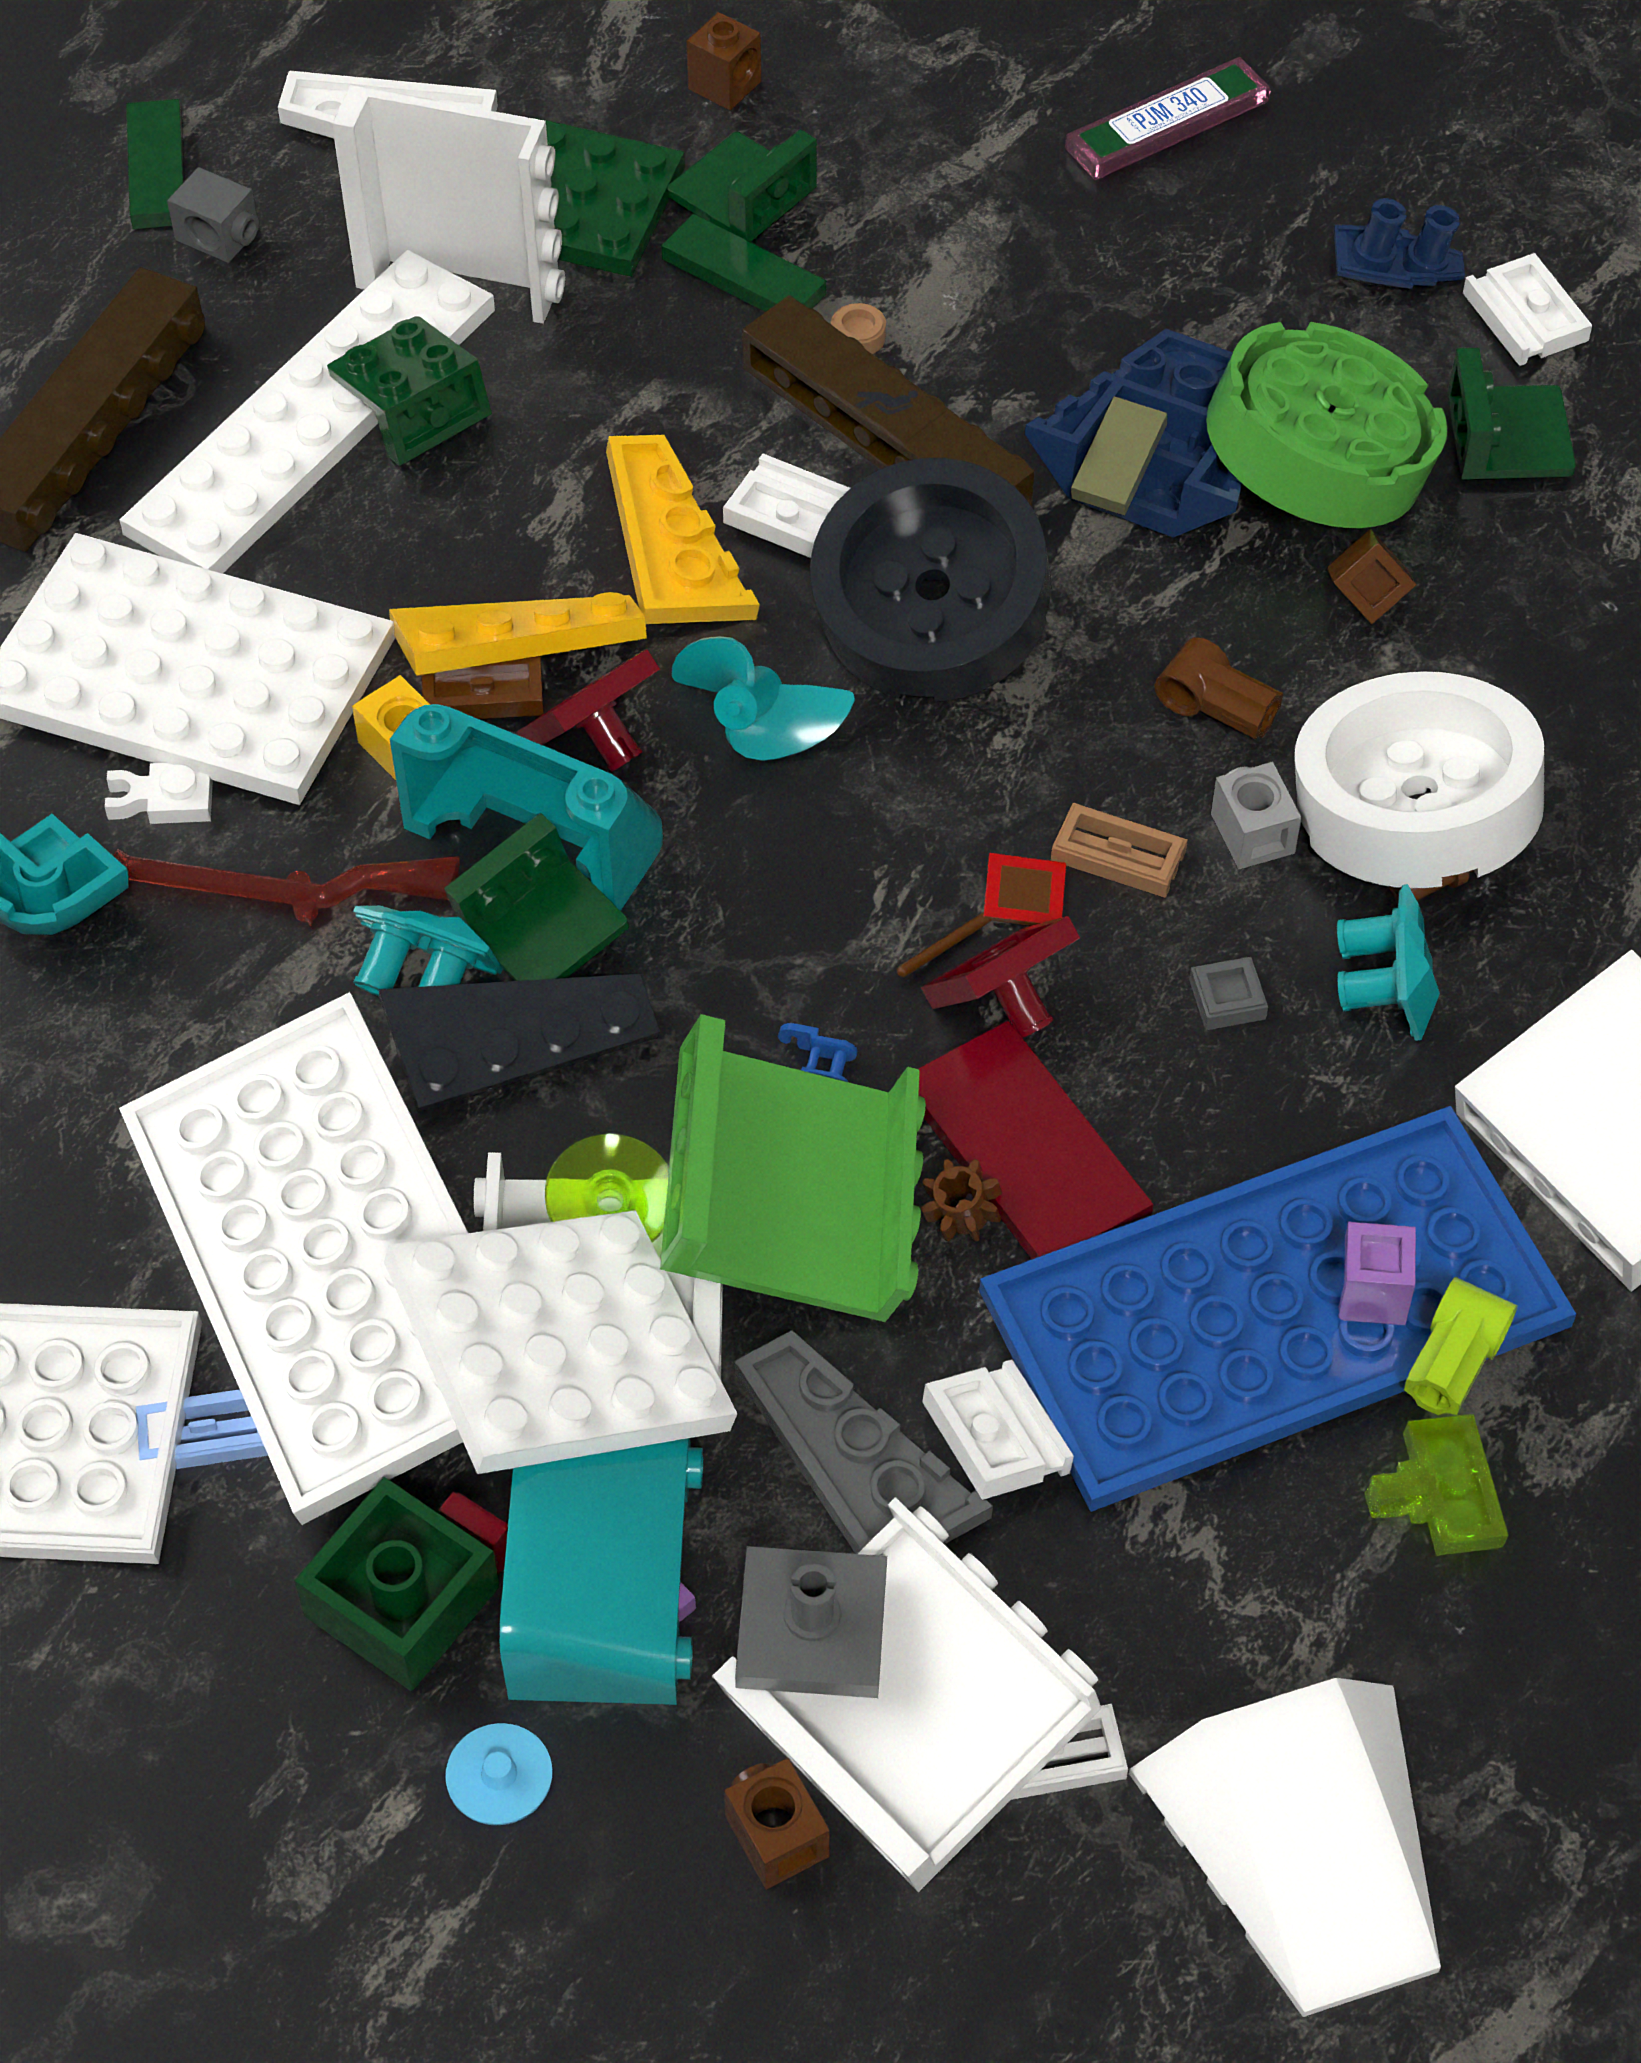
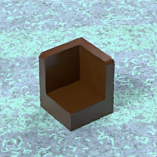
(1371, 576)

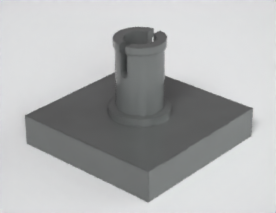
(811, 1622)

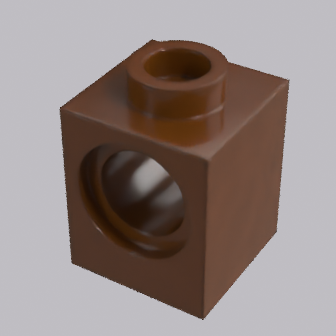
(724, 60)
(779, 1850)

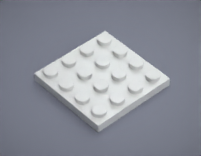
(558, 1340)

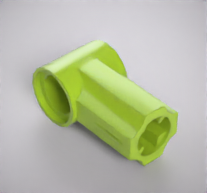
(1464, 1334)

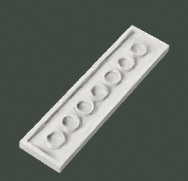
(292, 425)

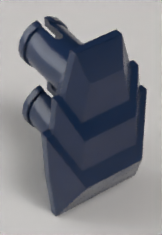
(1394, 258)

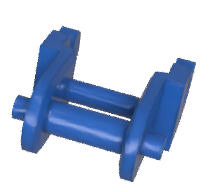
(819, 1046)

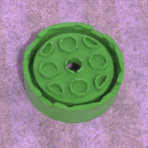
(1320, 465)

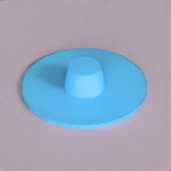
(499, 1774)

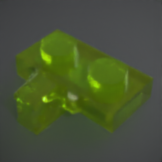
(1444, 1486)

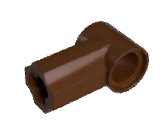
(1205, 682)

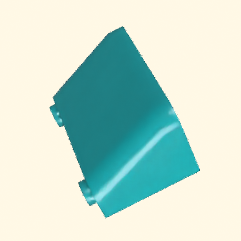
(460, 765)
(598, 1576)

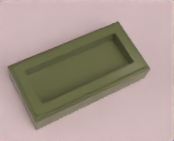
(1119, 455)

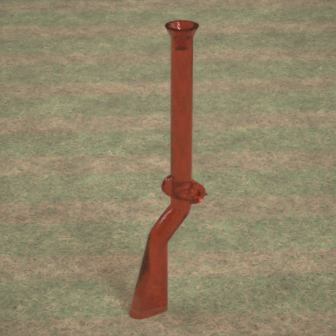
(412, 877)

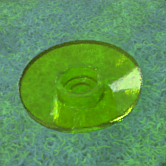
(604, 1169)

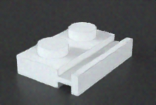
(1527, 309)
(782, 504)
(997, 1429)

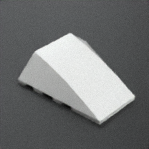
(1307, 1836)

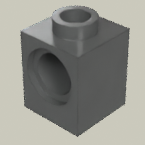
(213, 214)

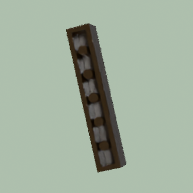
(863, 397)
(92, 400)

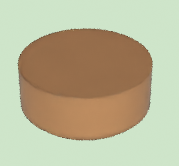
(862, 323)

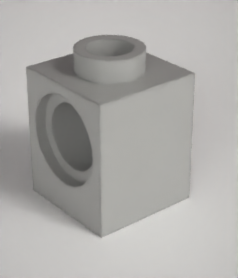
(1255, 815)

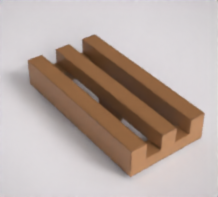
(1115, 857)

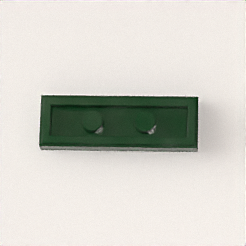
(154, 160)
(739, 266)

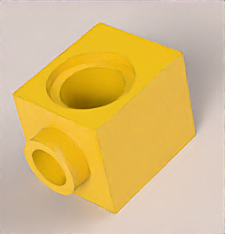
(380, 716)

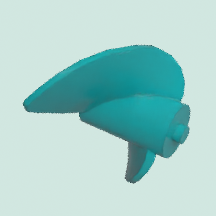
(759, 711)

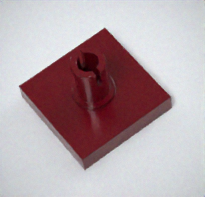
(595, 712)
(1004, 971)

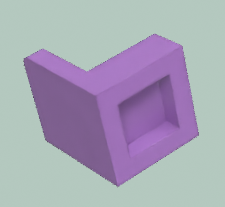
(1378, 1273)

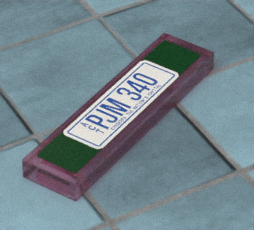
(1167, 118)

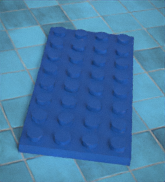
(1225, 1311)

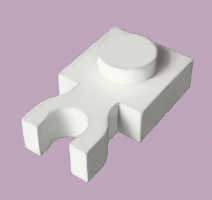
(167, 794)

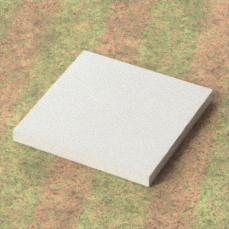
(72, 1428)

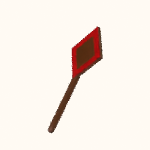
(1016, 893)

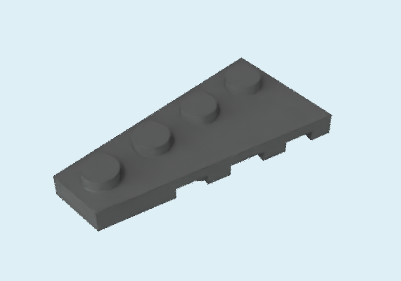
(848, 1448)

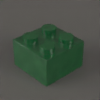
(397, 1583)

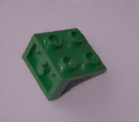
(746, 184)
(416, 385)
(1506, 427)
(535, 906)

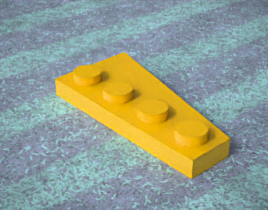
(669, 541)
(491, 633)

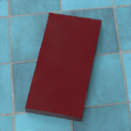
(1052, 1166)

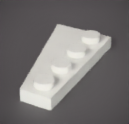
(313, 99)

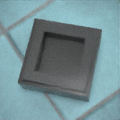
(1228, 993)

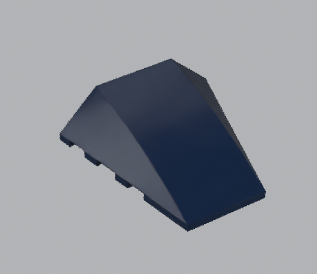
(1185, 478)

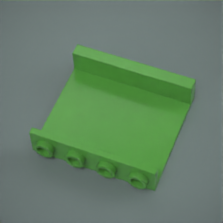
(792, 1180)

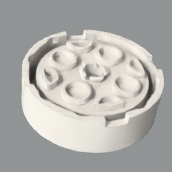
(1410, 734)

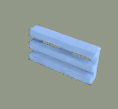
(206, 1439)

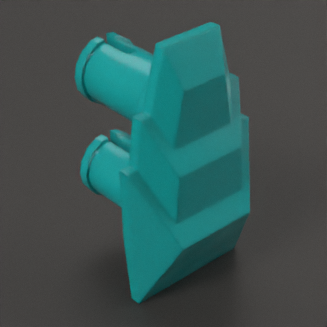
(448, 939)
(1410, 979)

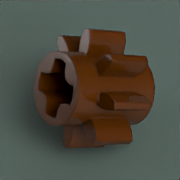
(968, 1215)

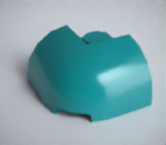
(55, 878)

